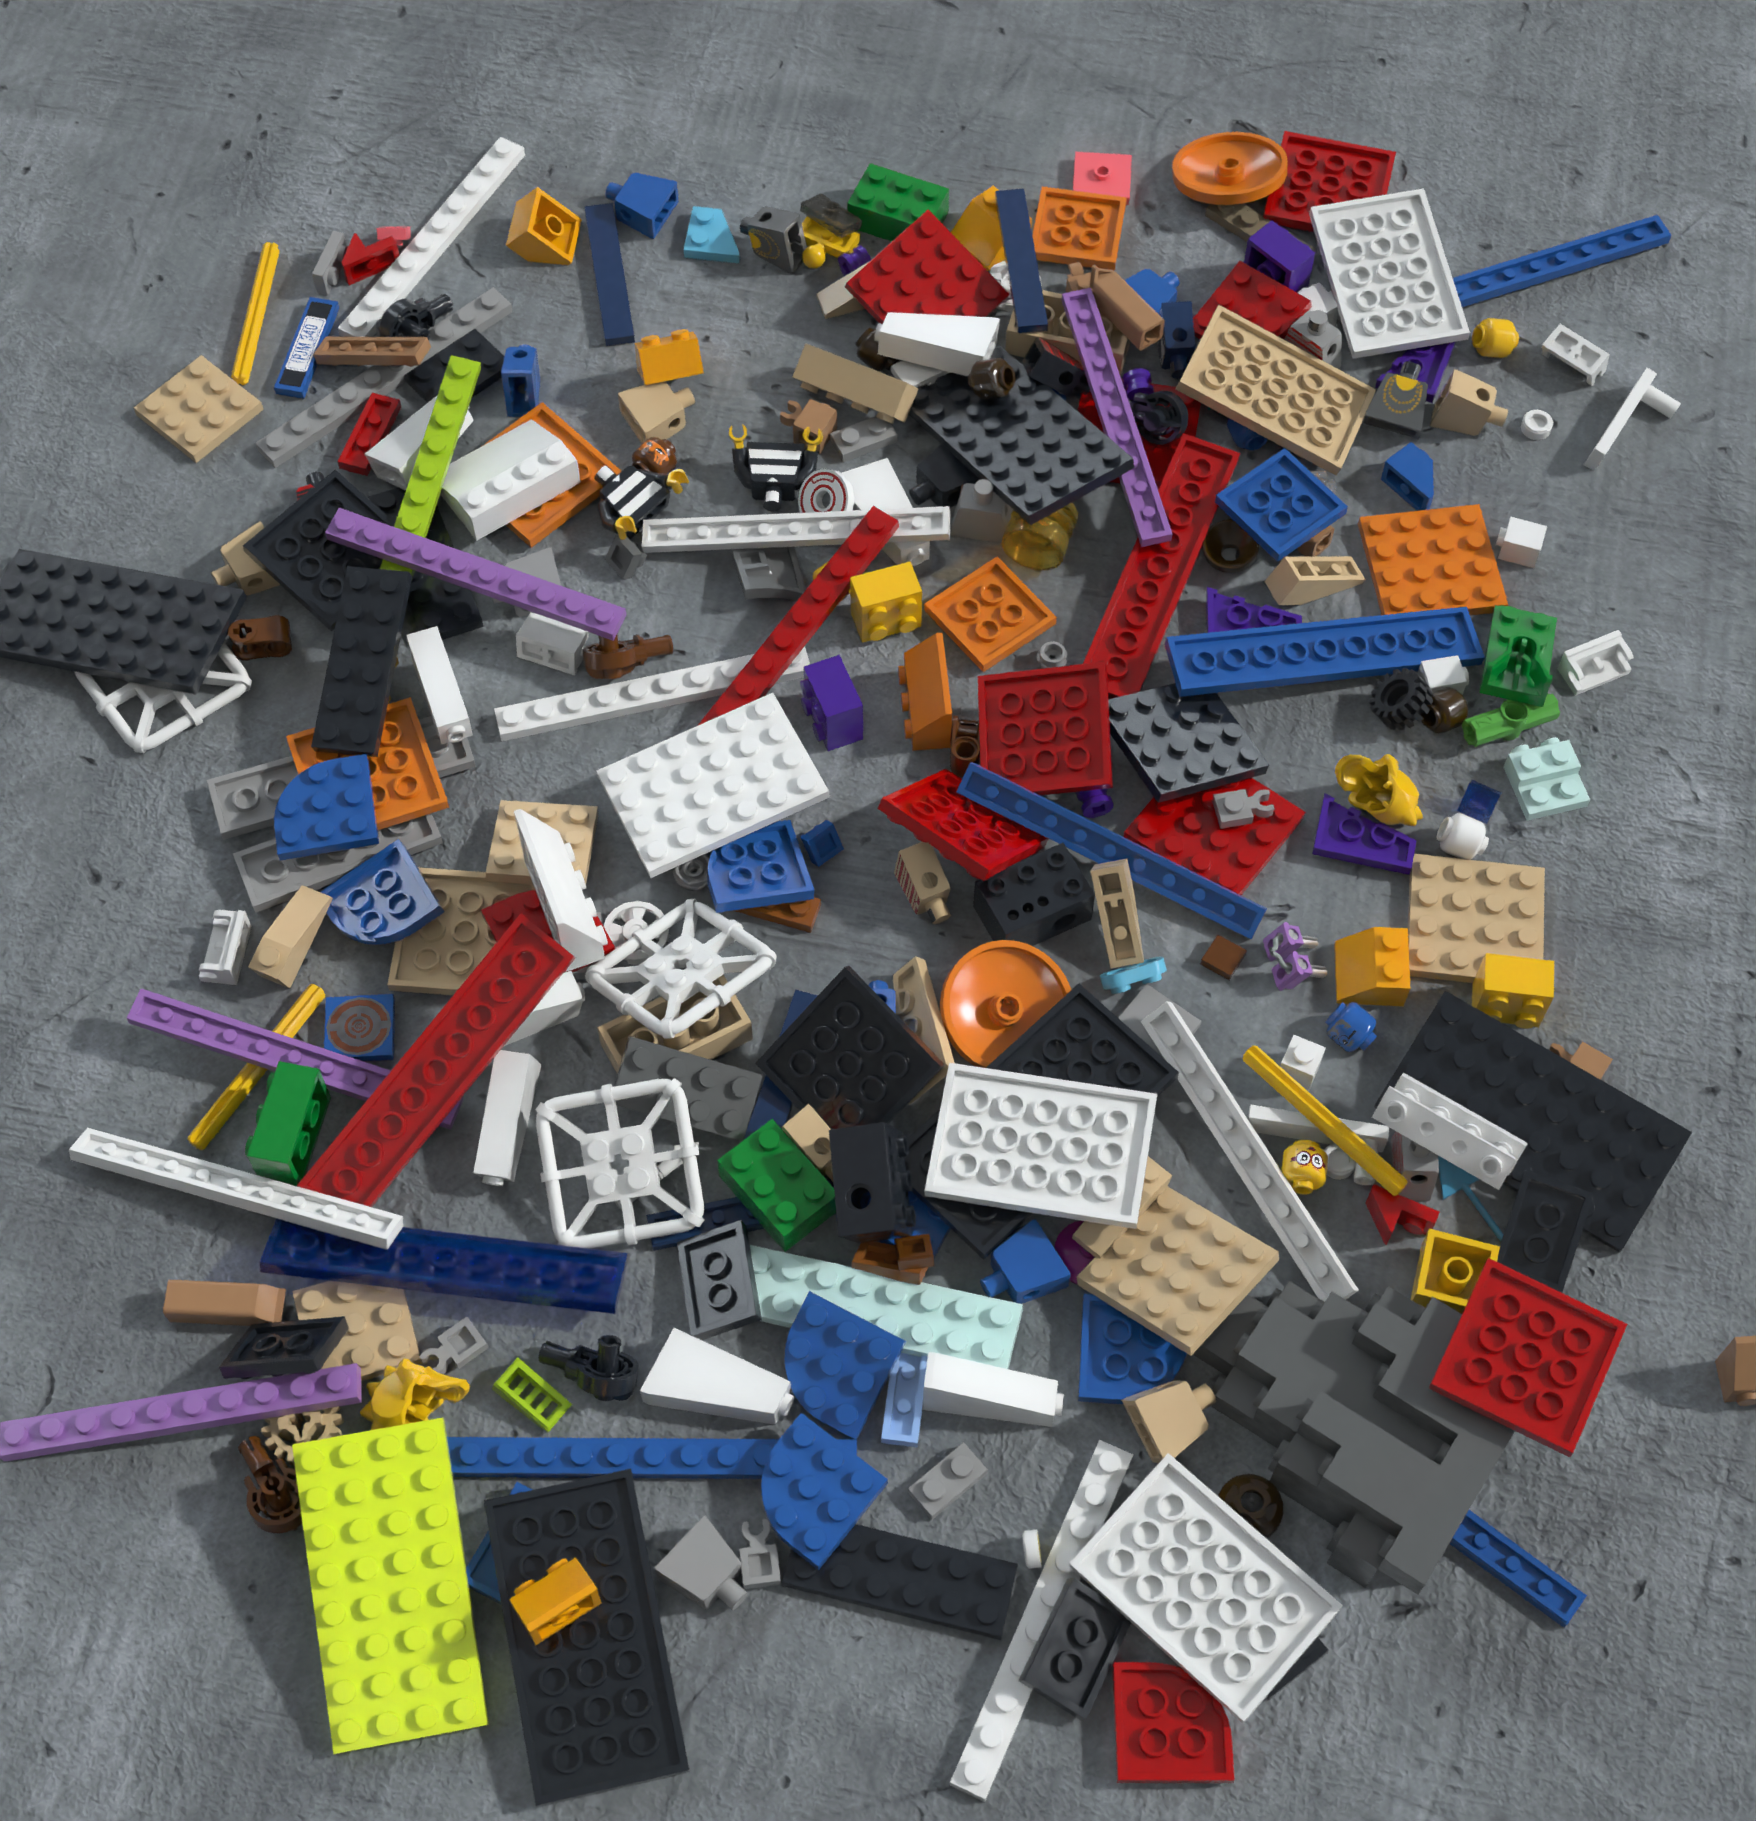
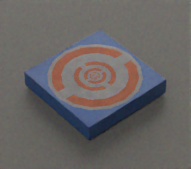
(361, 1026)

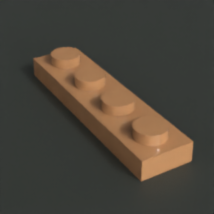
(372, 351)

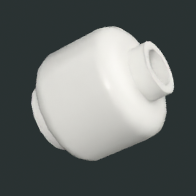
(1462, 836)

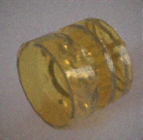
(1040, 544)

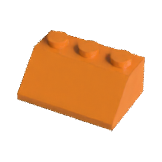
(926, 695)

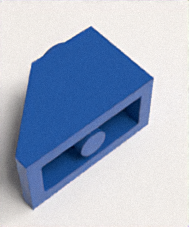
(1411, 476)

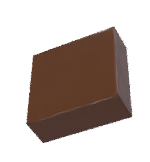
(1223, 957)
(914, 1252)

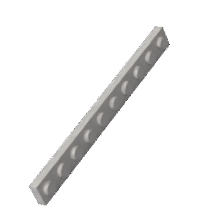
(352, 397)

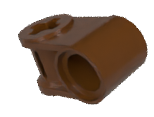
(263, 637)
(964, 743)

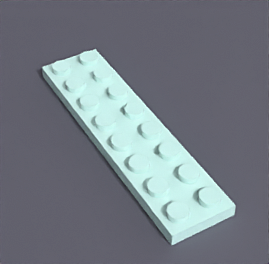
(921, 1314)

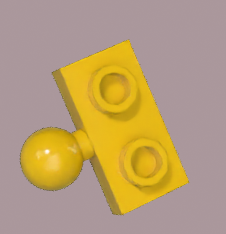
(823, 241)

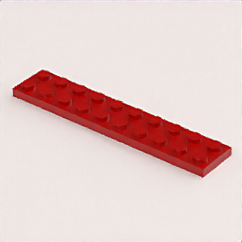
(1159, 572)
(440, 1066)

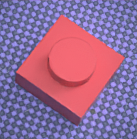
(399, 233)

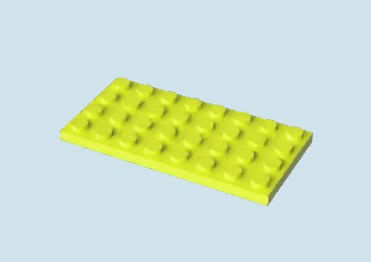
(389, 1585)

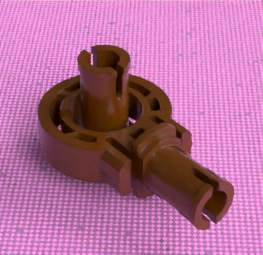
(616, 658)
(273, 1492)

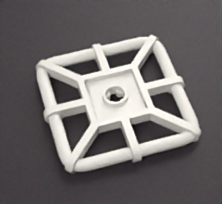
(157, 697)
(663, 974)
(639, 1177)

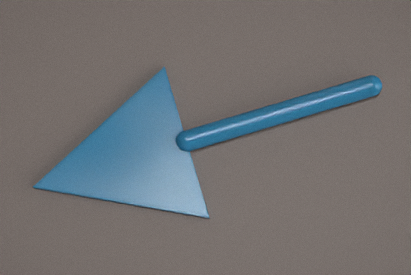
(1455, 1179)

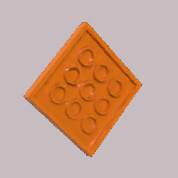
(550, 515)
(1432, 560)
(402, 774)

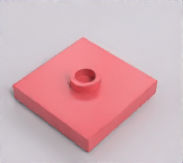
(1103, 174)

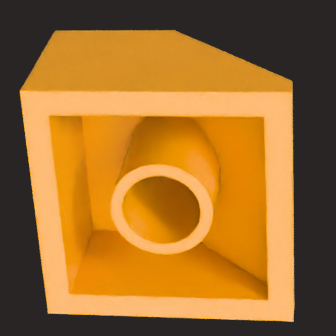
(543, 229)
(980, 229)
(668, 357)
(1373, 967)
(555, 1599)

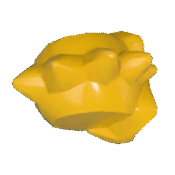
(1379, 789)
(410, 1394)

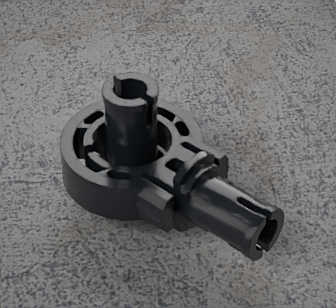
(413, 317)
(1154, 419)
(600, 1372)

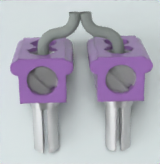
(1291, 967)

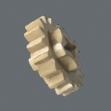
(288, 1426)

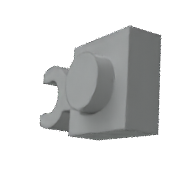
(1237, 809)
(459, 1345)
(759, 1560)

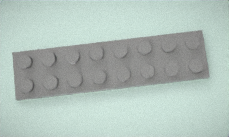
(249, 797)

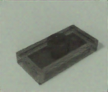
(830, 215)

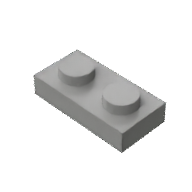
(329, 264)
(863, 438)
(947, 1481)

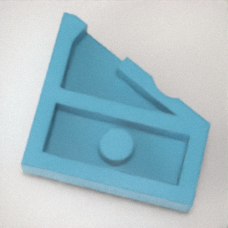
(710, 237)

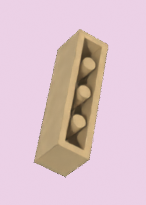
(855, 383)

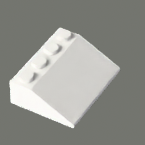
(508, 478)
(560, 890)

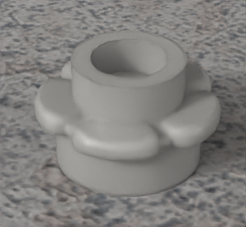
(1055, 650)

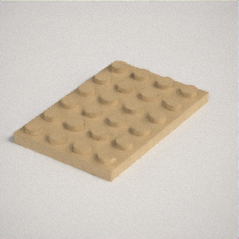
(1276, 390)

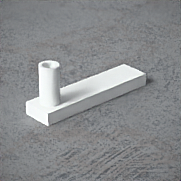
(1641, 391)
(1297, 1126)

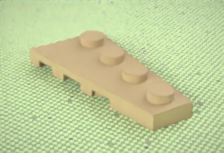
(920, 1012)

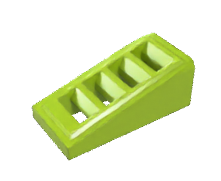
(517, 1368)

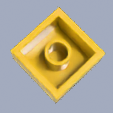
(886, 602)
(1514, 989)
(1449, 1268)

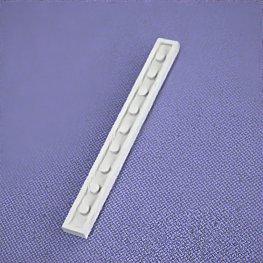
(433, 238)
(786, 529)
(628, 697)
(1248, 1154)
(237, 1188)
(1007, 1695)

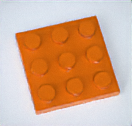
(1078, 227)
(990, 614)

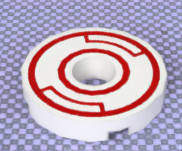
(818, 484)

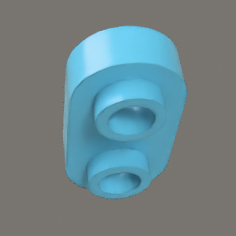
(1119, 979)

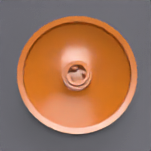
(1229, 168)
(997, 997)

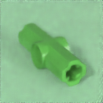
(1508, 720)

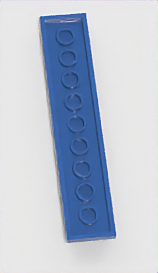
(1320, 650)

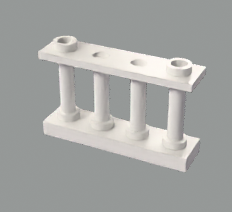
(1450, 1130)

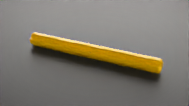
(255, 313)
(251, 1073)
(1325, 1120)

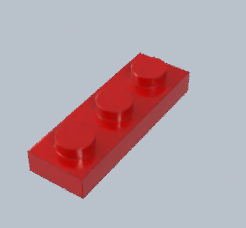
(369, 430)

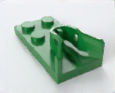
(1518, 655)

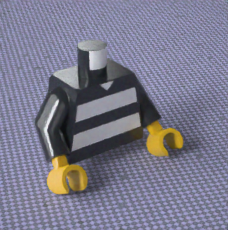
(774, 469)
(634, 497)

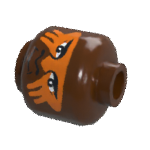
(655, 456)

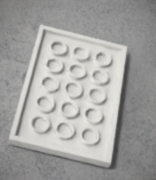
(1388, 273)
(712, 784)
(1041, 1145)
(1205, 1587)

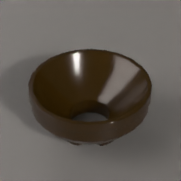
(1229, 535)
(1270, 1516)

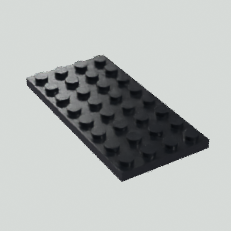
(1025, 443)
(113, 620)
(1071, 1043)
(1570, 1119)
(601, 1688)

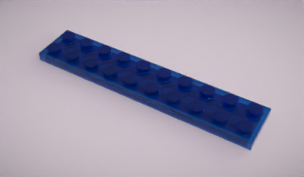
(453, 1266)

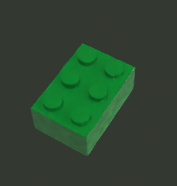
(893, 201)
(288, 1123)
(778, 1185)

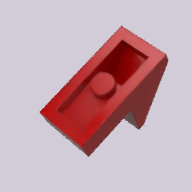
(367, 261)
(1392, 1209)

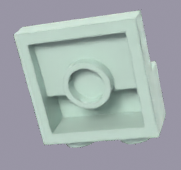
(1546, 778)

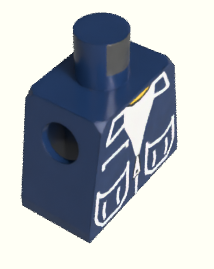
(1178, 337)

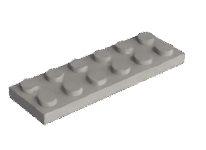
(277, 881)

